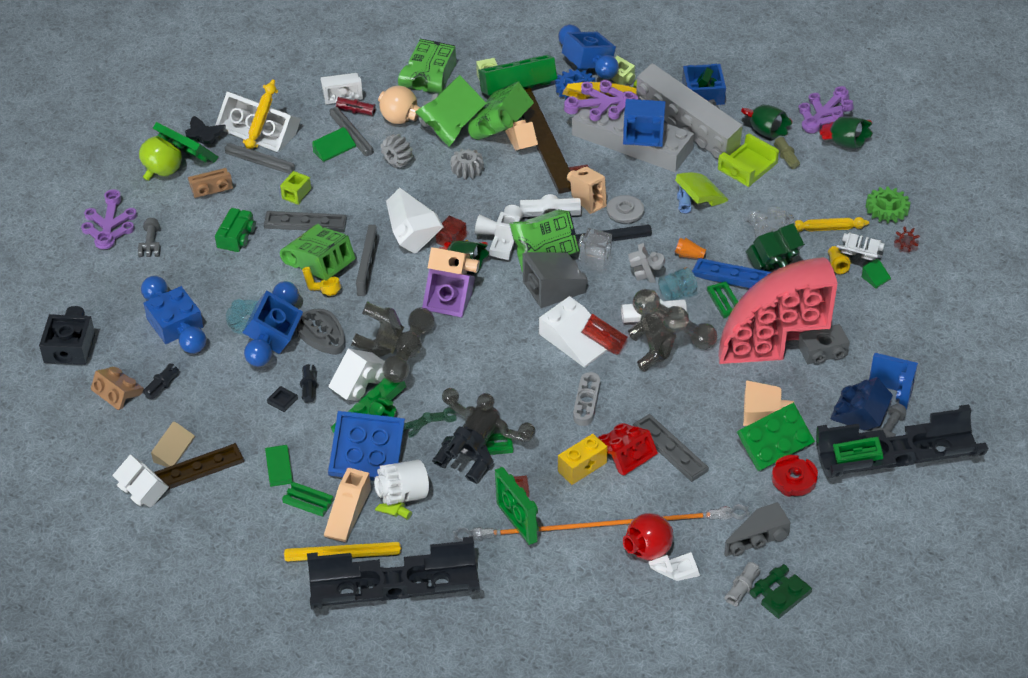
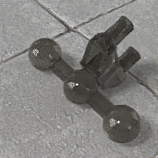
(663, 326)
(392, 337)

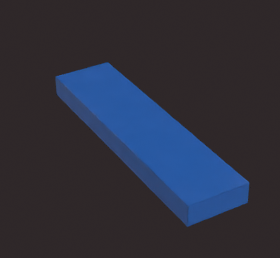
(728, 273)

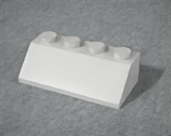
(238, 115)

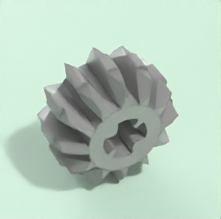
(396, 150)
(467, 163)

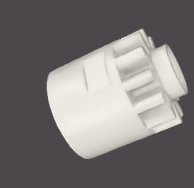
(402, 482)

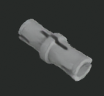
(742, 583)

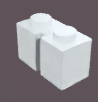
(140, 482)

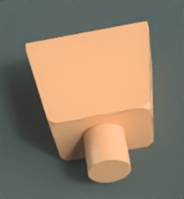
(589, 187)
(445, 259)
(761, 401)

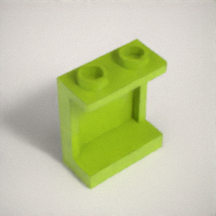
(749, 160)

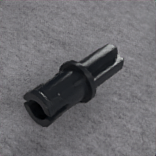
(161, 381)
(308, 383)

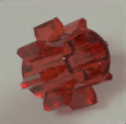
(903, 243)

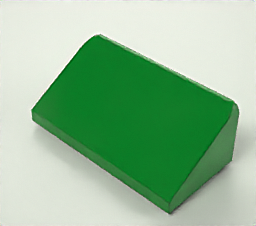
(333, 144)

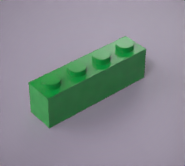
(526, 71)

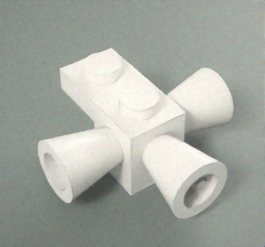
(503, 240)

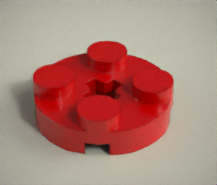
(793, 486)

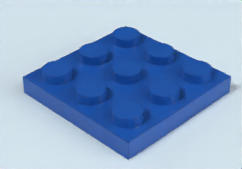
(365, 443)

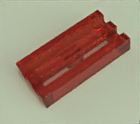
(603, 336)

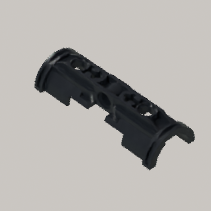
(946, 429)
(337, 572)

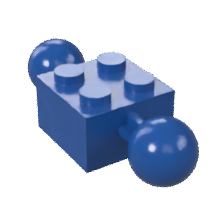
(589, 51)
(173, 314)
(272, 323)

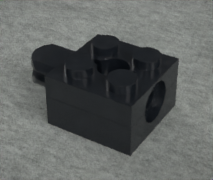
(67, 337)

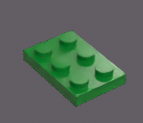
(186, 144)
(775, 436)
(516, 505)

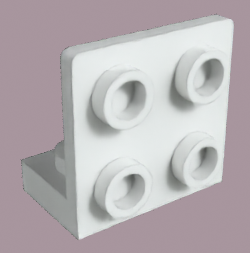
(342, 86)

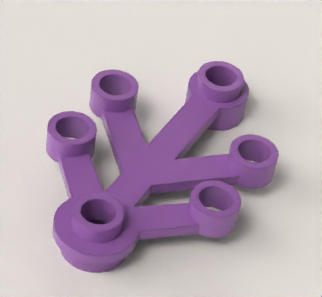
(572, 104)
(812, 123)
(106, 238)

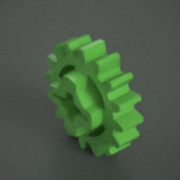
(887, 204)

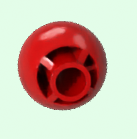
(648, 536)

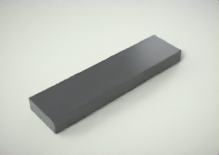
(304, 221)
(366, 260)
(673, 449)

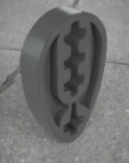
(321, 341)

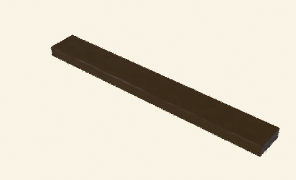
(548, 147)

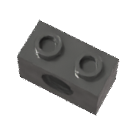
(823, 344)

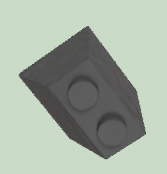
(552, 277)

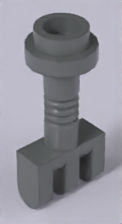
(151, 225)
(896, 412)

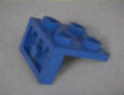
(895, 375)

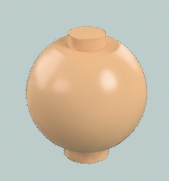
(398, 105)

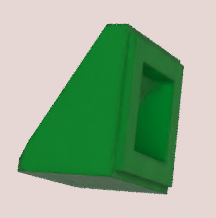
(875, 273)

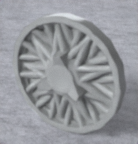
(625, 209)

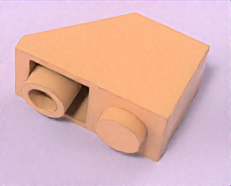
(522, 135)

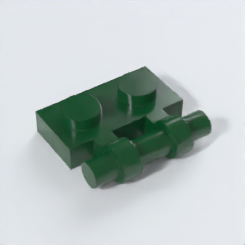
(783, 597)

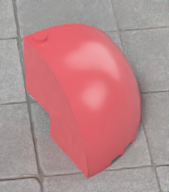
(778, 310)

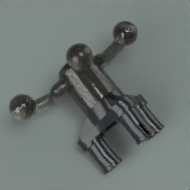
(475, 432)

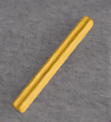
(356, 550)

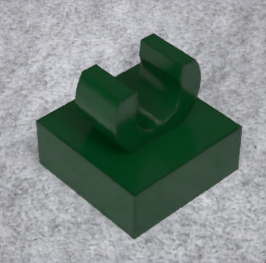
(705, 78)

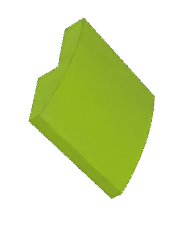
(700, 188)

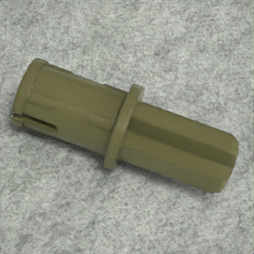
(786, 152)

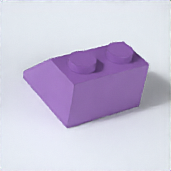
(448, 292)

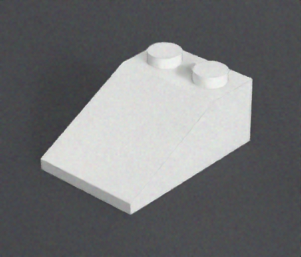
(563, 329)

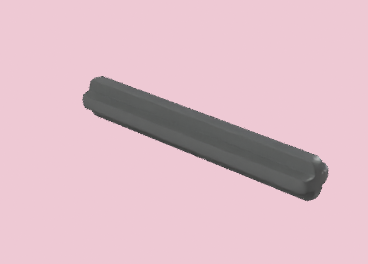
(357, 137)
(259, 158)

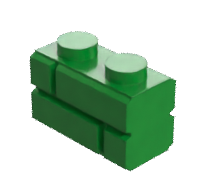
(235, 230)

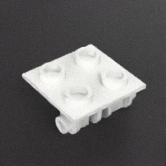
(851, 249)

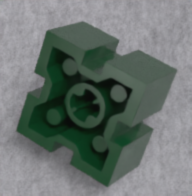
(775, 248)

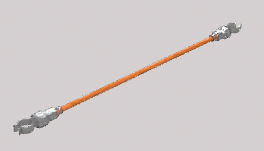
(722, 513)

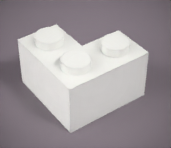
(355, 373)

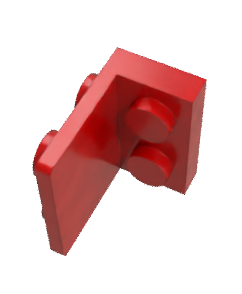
(629, 446)

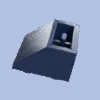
(862, 404)

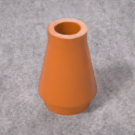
(689, 249)

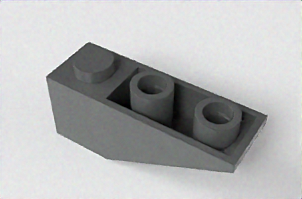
(761, 527)

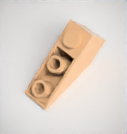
(348, 504)

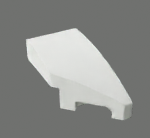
(676, 568)

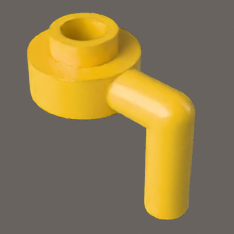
(329, 287)

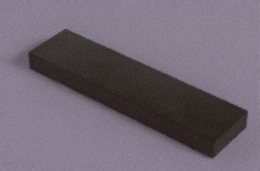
(201, 466)

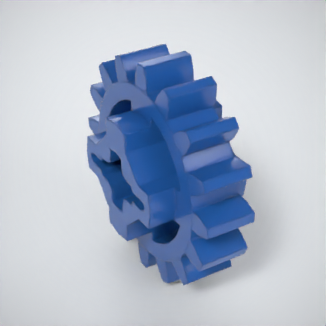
(571, 77)

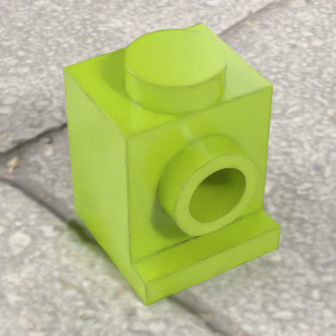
(295, 187)

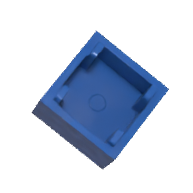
(718, 92)
(644, 122)

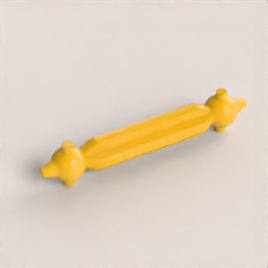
(260, 115)
(830, 224)

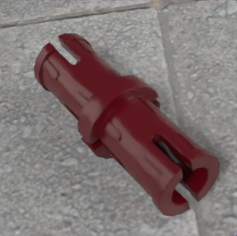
(343, 103)

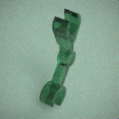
(427, 418)

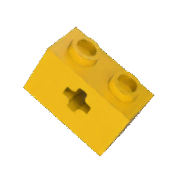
(582, 459)

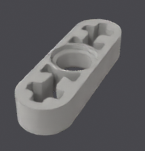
(583, 391)

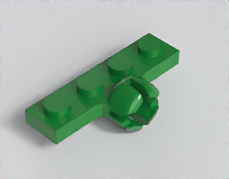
(378, 400)

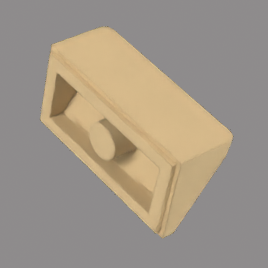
(172, 445)

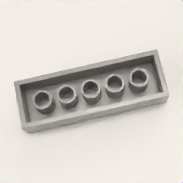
(690, 111)
(609, 133)

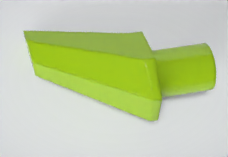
(394, 510)

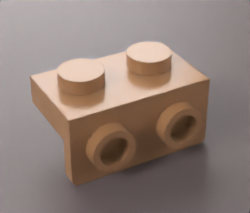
(210, 182)
(115, 386)

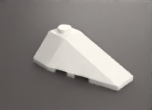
(412, 221)

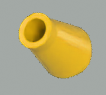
(838, 260)

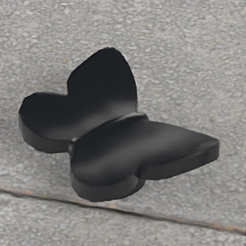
(203, 133)

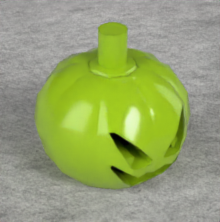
(159, 157)

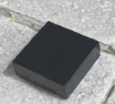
(282, 399)

